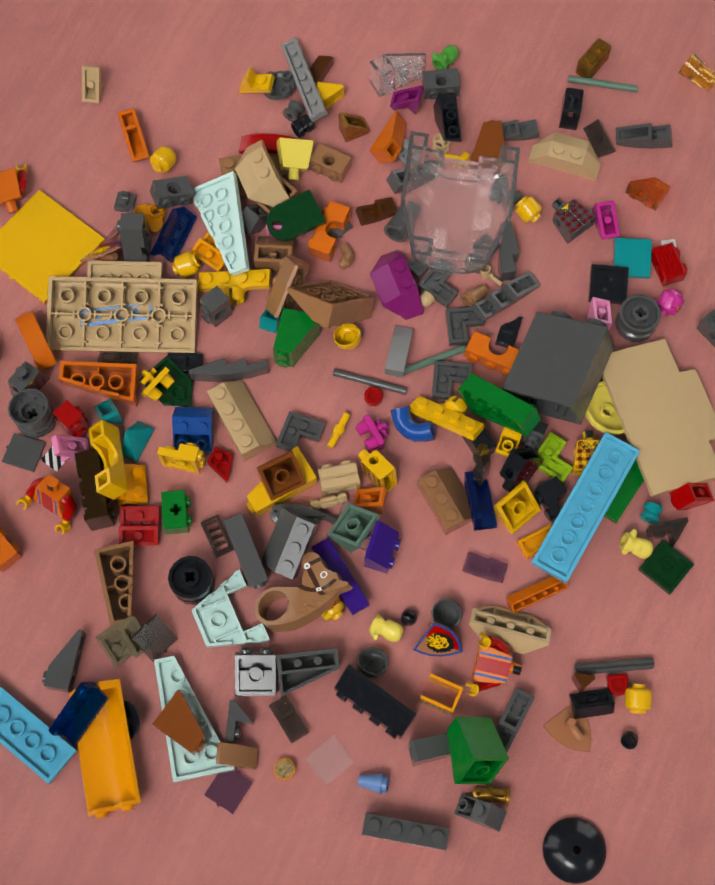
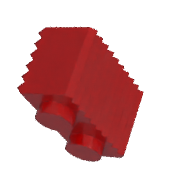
(668, 264)

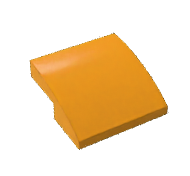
(208, 252)

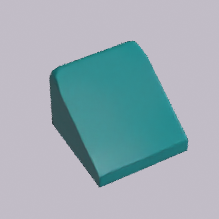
(269, 322)

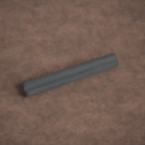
(614, 666)

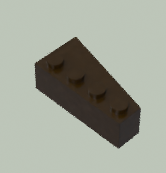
(96, 506)

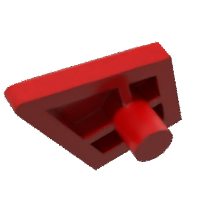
(221, 463)

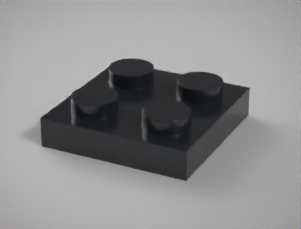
(608, 283)

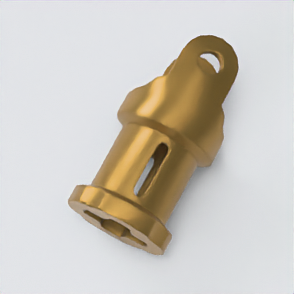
(489, 794)

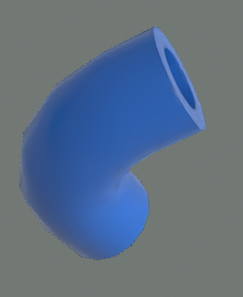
(411, 430)

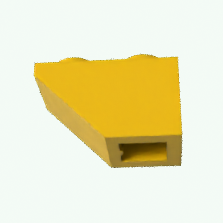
(508, 441)

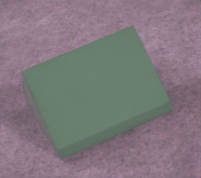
(352, 527)

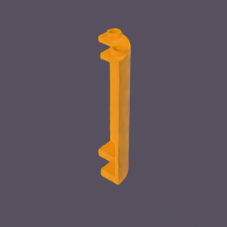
(108, 758)

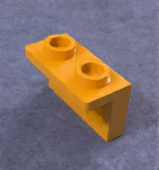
(136, 485)

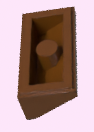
(321, 67)

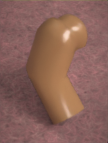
(347, 257)

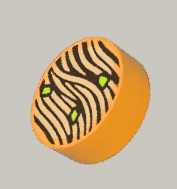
(284, 769)

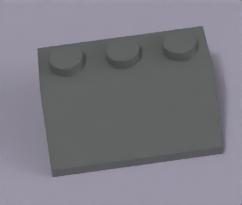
(289, 543)

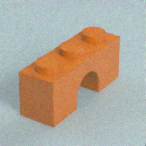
(336, 217)
(478, 352)

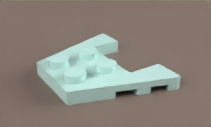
(218, 619)

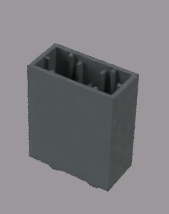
(560, 365)

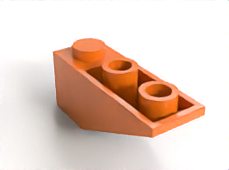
(390, 140)

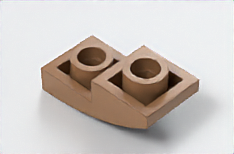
(236, 756)

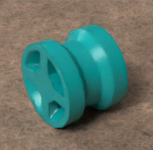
(651, 513)

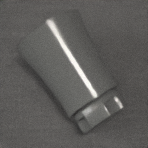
(396, 227)

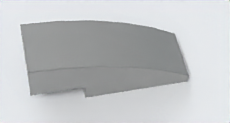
(398, 351)

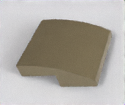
(118, 640)

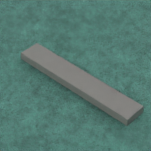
(304, 79)

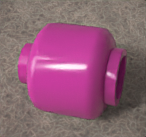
(670, 302)

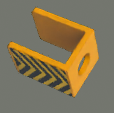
(446, 684)

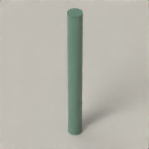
(601, 83)
(431, 360)

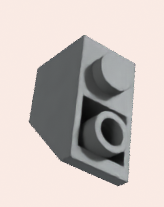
(535, 437)
(480, 812)

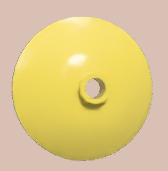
(595, 413)

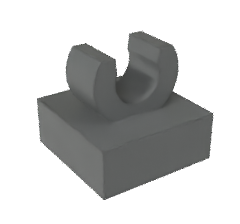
(124, 201)

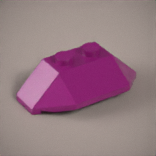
(396, 285)

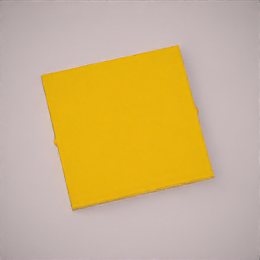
(44, 243)

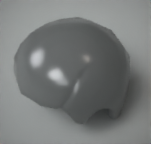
(447, 613)
(372, 662)

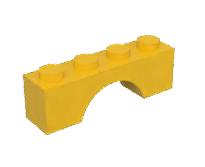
(106, 440)

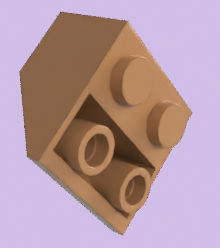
(270, 252)

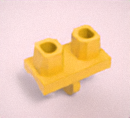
(163, 377)

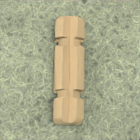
(328, 501)

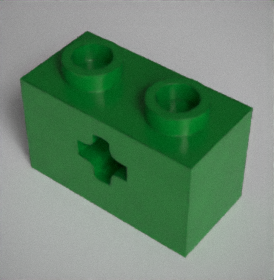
(170, 502)

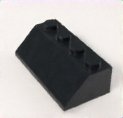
(374, 702)

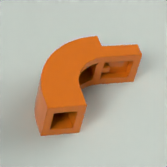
(35, 340)

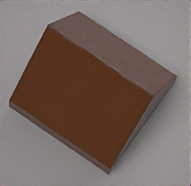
(582, 680)

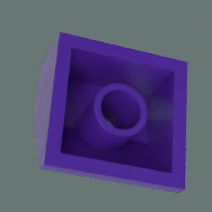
(381, 548)

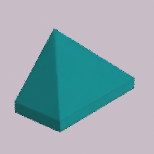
(108, 412)
(136, 440)

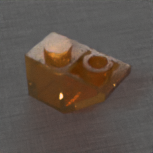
(648, 191)

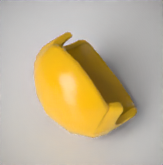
(347, 336)

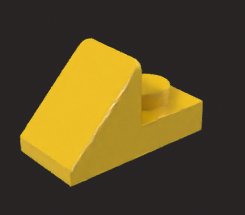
(256, 83)

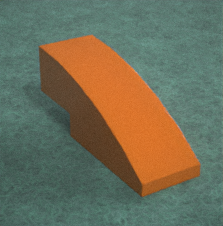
(133, 135)

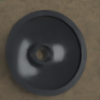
(559, 852)

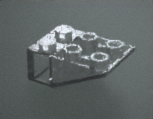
(395, 71)

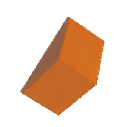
(371, 498)

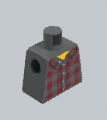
(572, 219)
(26, 377)

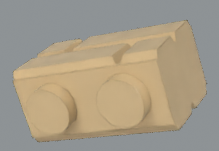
(338, 478)

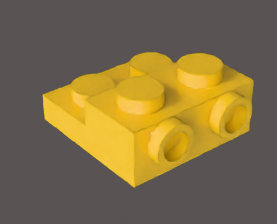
(186, 458)

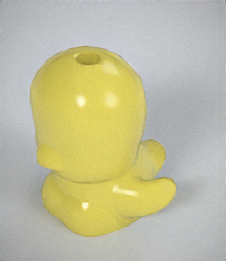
(638, 546)
(388, 629)

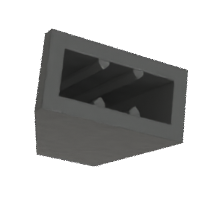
(429, 749)

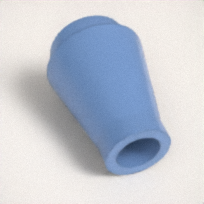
(374, 782)

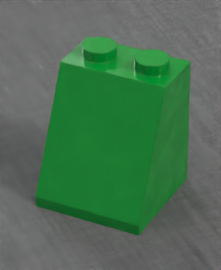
(294, 337)
(475, 750)

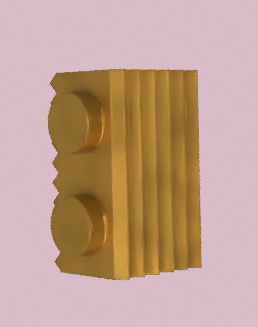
(593, 59)

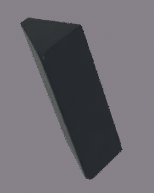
(592, 703)

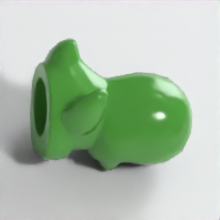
(447, 57)

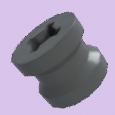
(293, 111)

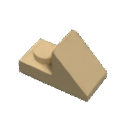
(91, 84)

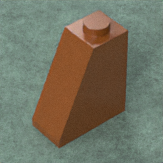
(489, 140)
(181, 725)

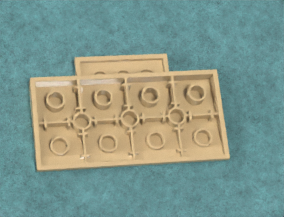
(121, 284)
(662, 416)

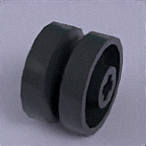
(185, 570)

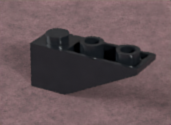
(447, 117)

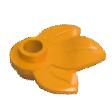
(153, 221)

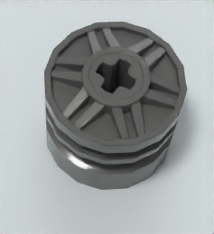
(32, 413)

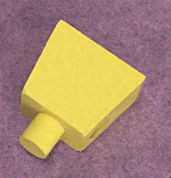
(294, 156)

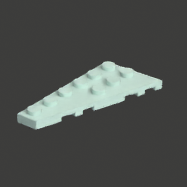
(223, 217)
(183, 763)

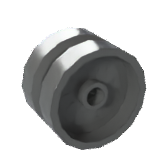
(637, 318)

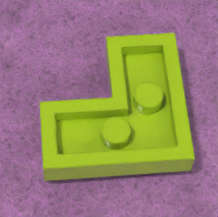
(552, 465)

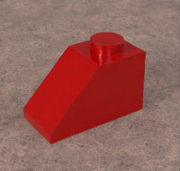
(691, 496)

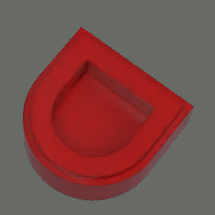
(617, 684)

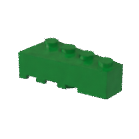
(498, 405)

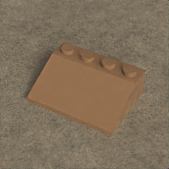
(332, 303)

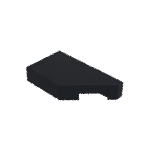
(508, 333)
(186, 361)

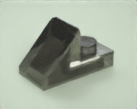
(671, 528)

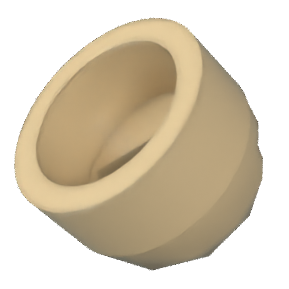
(426, 298)

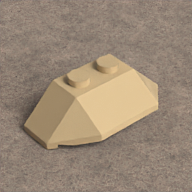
(566, 155)
(260, 176)
(518, 630)

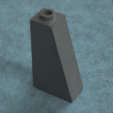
(245, 551)

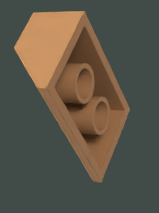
(291, 273)
(445, 499)

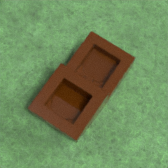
(376, 212)

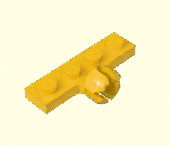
(235, 286)
(448, 415)

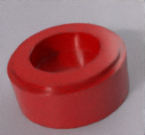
(373, 396)

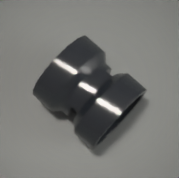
(302, 126)

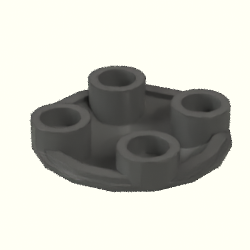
(283, 85)

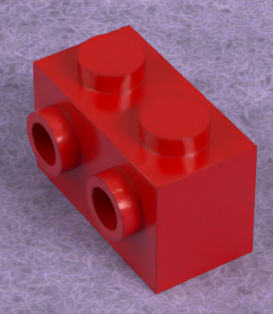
(72, 419)

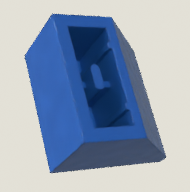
(193, 426)

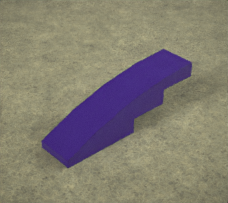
(354, 598)

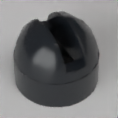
(406, 620)
(629, 740)

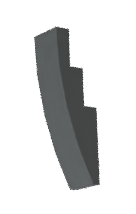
(505, 296)
(219, 371)
(513, 716)

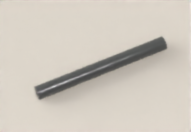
(369, 381)

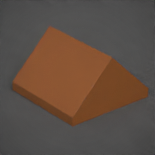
(281, 475)

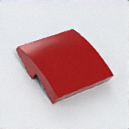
(139, 525)

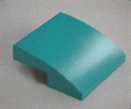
(633, 254)

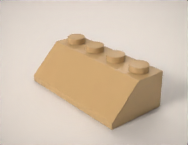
(241, 419)

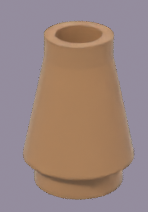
(474, 295)

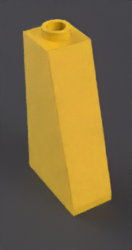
(259, 500)

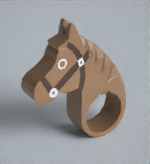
(308, 601)

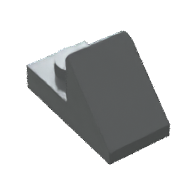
(235, 716)

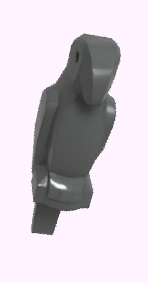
(303, 510)

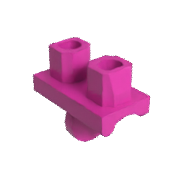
(375, 440)

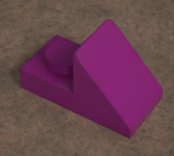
(407, 98)

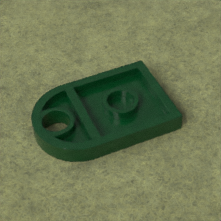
(296, 216)

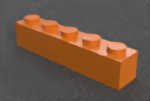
(535, 593)

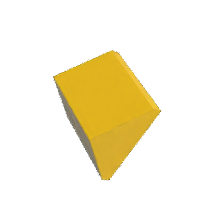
(516, 508)

